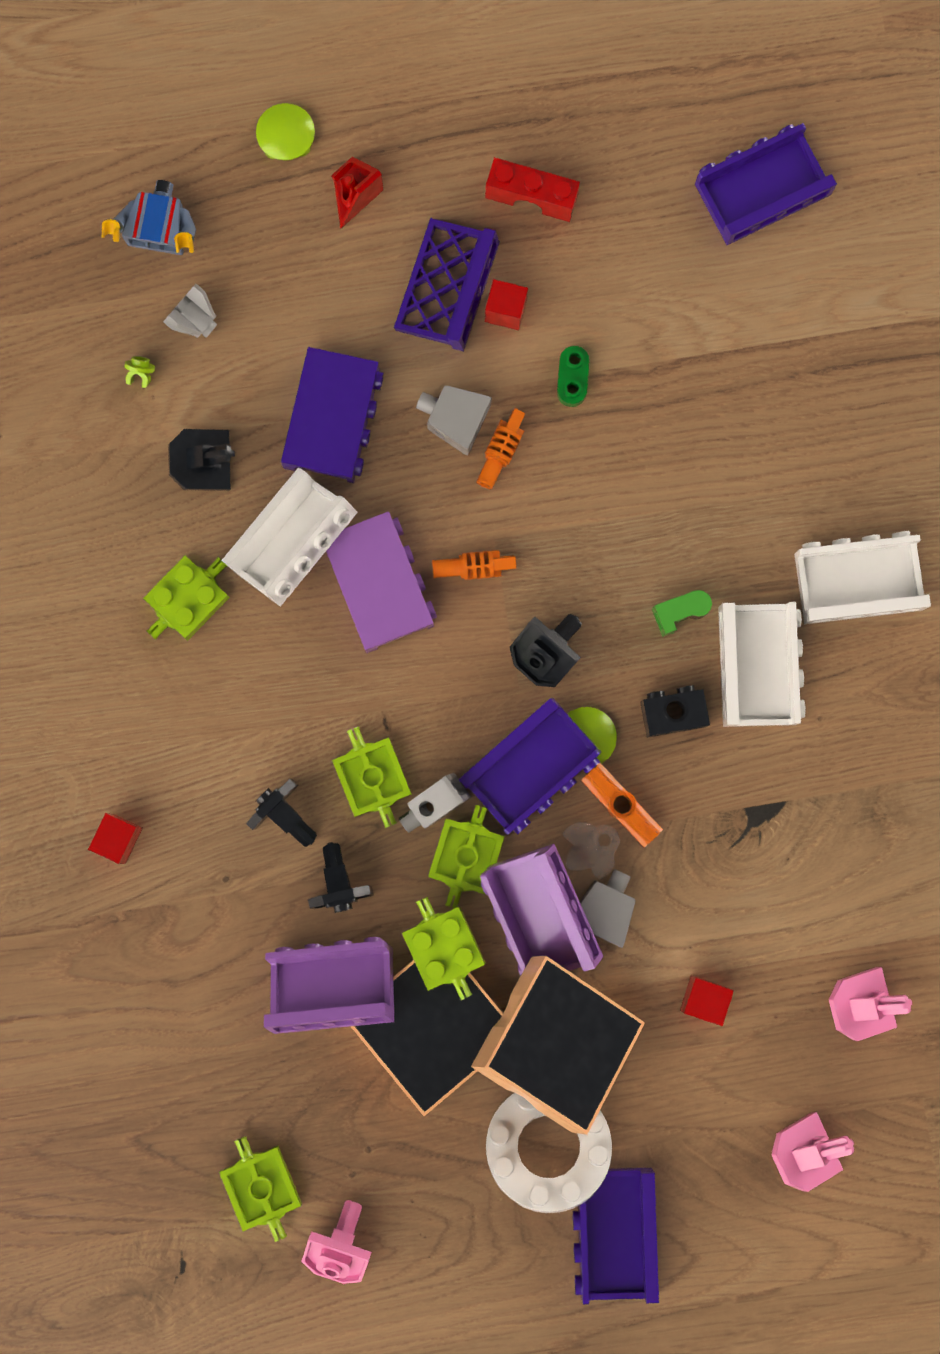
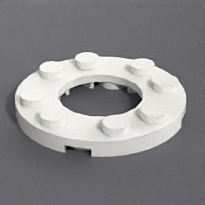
(536, 1192)

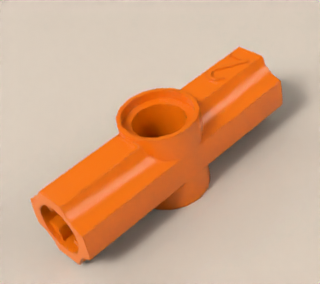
(636, 819)

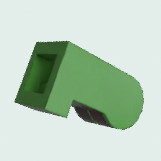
(690, 605)

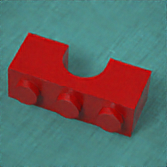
(515, 182)

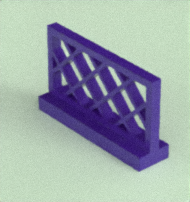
(472, 283)

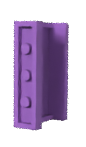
(379, 581)
(540, 910)
(331, 986)

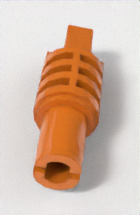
(501, 448)
(474, 565)

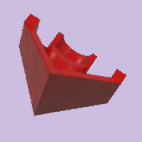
(355, 188)

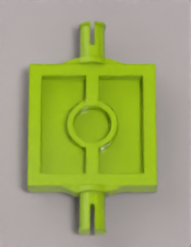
(186, 598)
(371, 777)
(464, 855)
(443, 948)
(260, 1188)

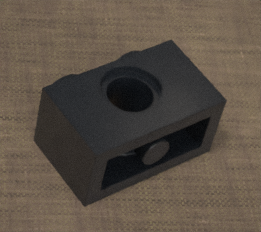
(693, 714)

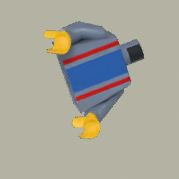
(154, 222)

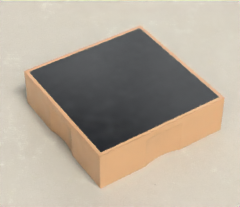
(431, 1036)
(559, 1044)

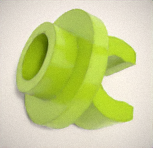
(141, 367)

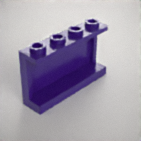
(763, 184)
(332, 414)
(531, 766)
(618, 1239)

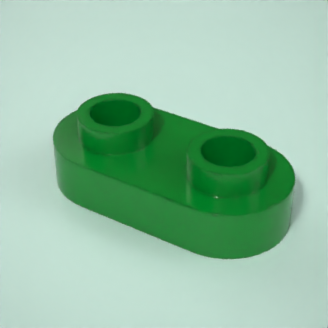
(574, 375)

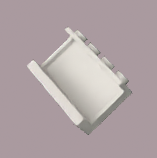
(289, 536)
(860, 578)
(760, 664)

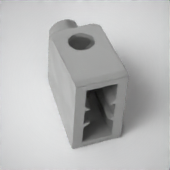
(455, 415)
(445, 797)
(609, 908)

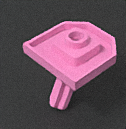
(863, 1005)
(807, 1155)
(336, 1256)

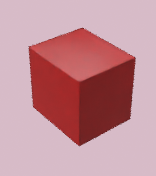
(506, 304)
(115, 838)
(706, 1000)

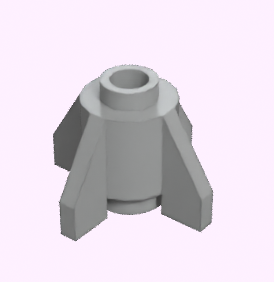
(193, 314)

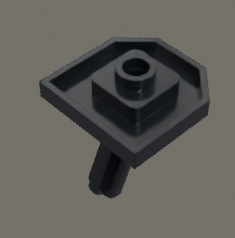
(201, 459)
(544, 652)
(281, 813)
(339, 890)

